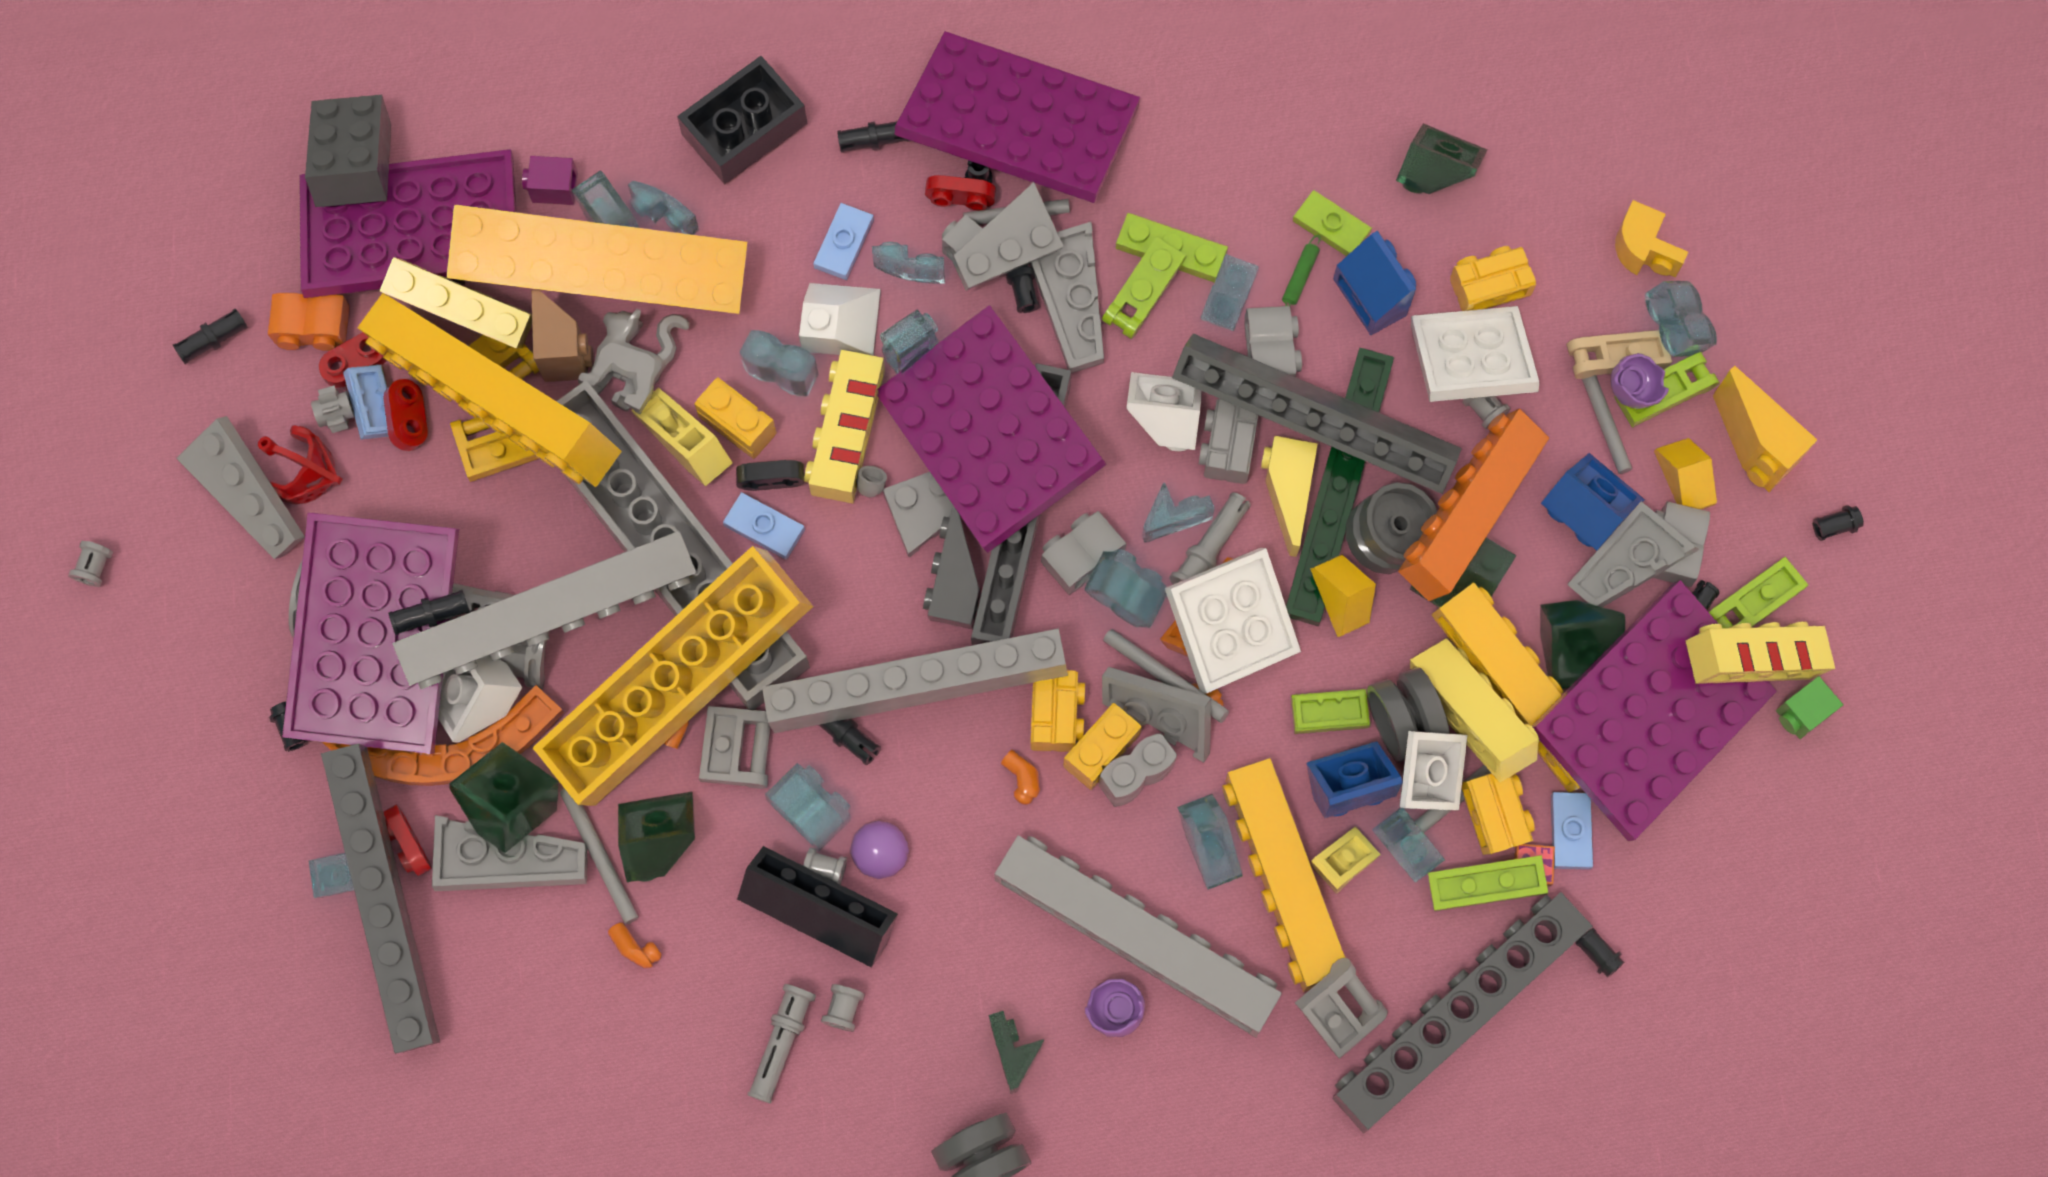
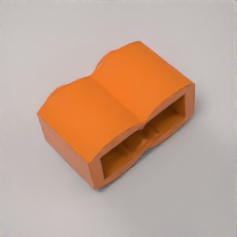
(308, 321)

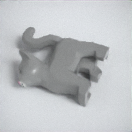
(631, 364)

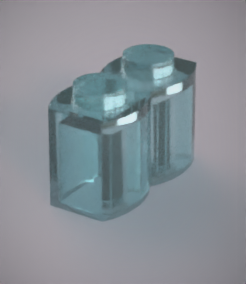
(1680, 318)
(908, 340)
(771, 361)
(1127, 588)
(809, 806)

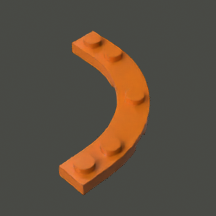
(518, 730)

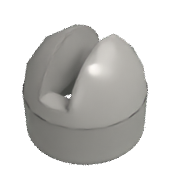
(870, 481)

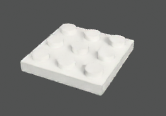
(1474, 354)
(1233, 620)

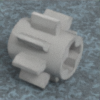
(332, 409)

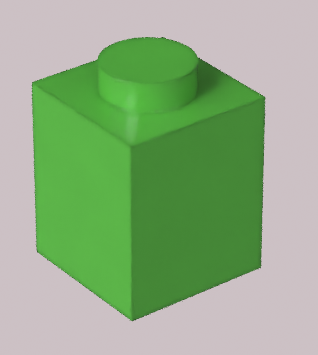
(1808, 708)

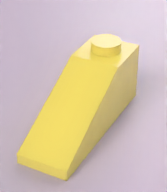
(684, 437)
(1289, 482)

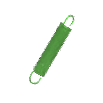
(1301, 273)

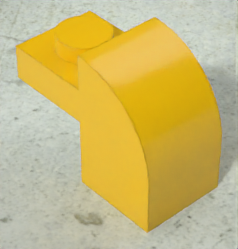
(1638, 246)

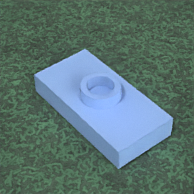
(843, 241)
(366, 392)
(764, 526)
(1571, 830)

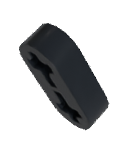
(770, 475)

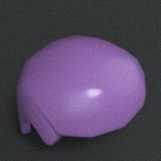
(1638, 381)
(879, 849)
(1115, 1008)

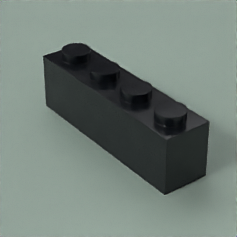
(817, 906)

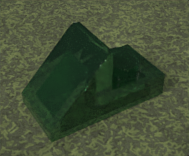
(1015, 1061)

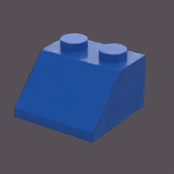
(1591, 501)
(1353, 779)

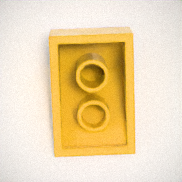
(1761, 431)

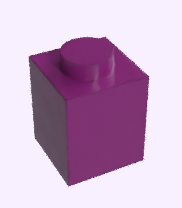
(550, 180)

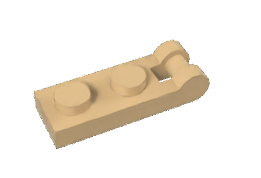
(1612, 348)

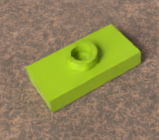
(1332, 223)
(1330, 711)

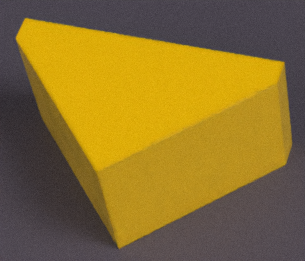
(1688, 473)
(1345, 593)

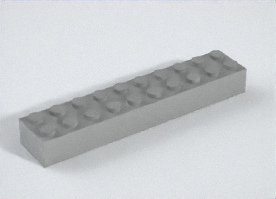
(642, 507)

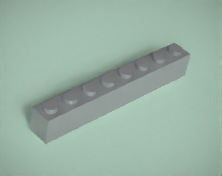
(544, 608)
(914, 681)
(1137, 935)

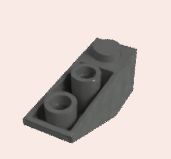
(956, 586)

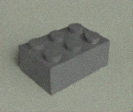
(348, 151)

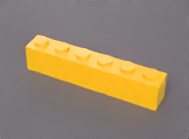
(1509, 666)
(1285, 872)

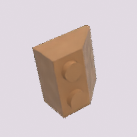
(557, 342)

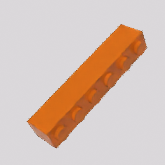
(1473, 504)

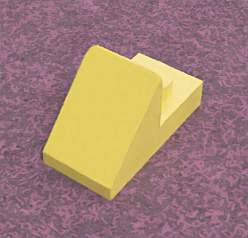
(1344, 859)

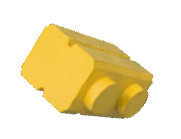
(1492, 279)
(735, 418)
(1055, 713)
(1102, 745)
(1497, 812)

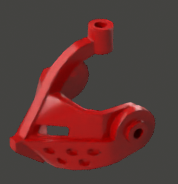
(316, 465)

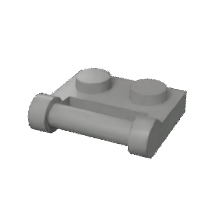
(724, 747)
(1332, 1016)

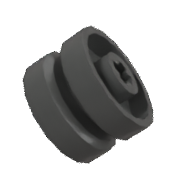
(1387, 526)
(1405, 708)
(979, 1152)

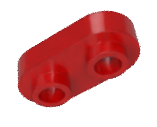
(950, 190)
(351, 355)
(405, 412)
(412, 854)

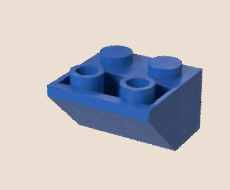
(1375, 283)

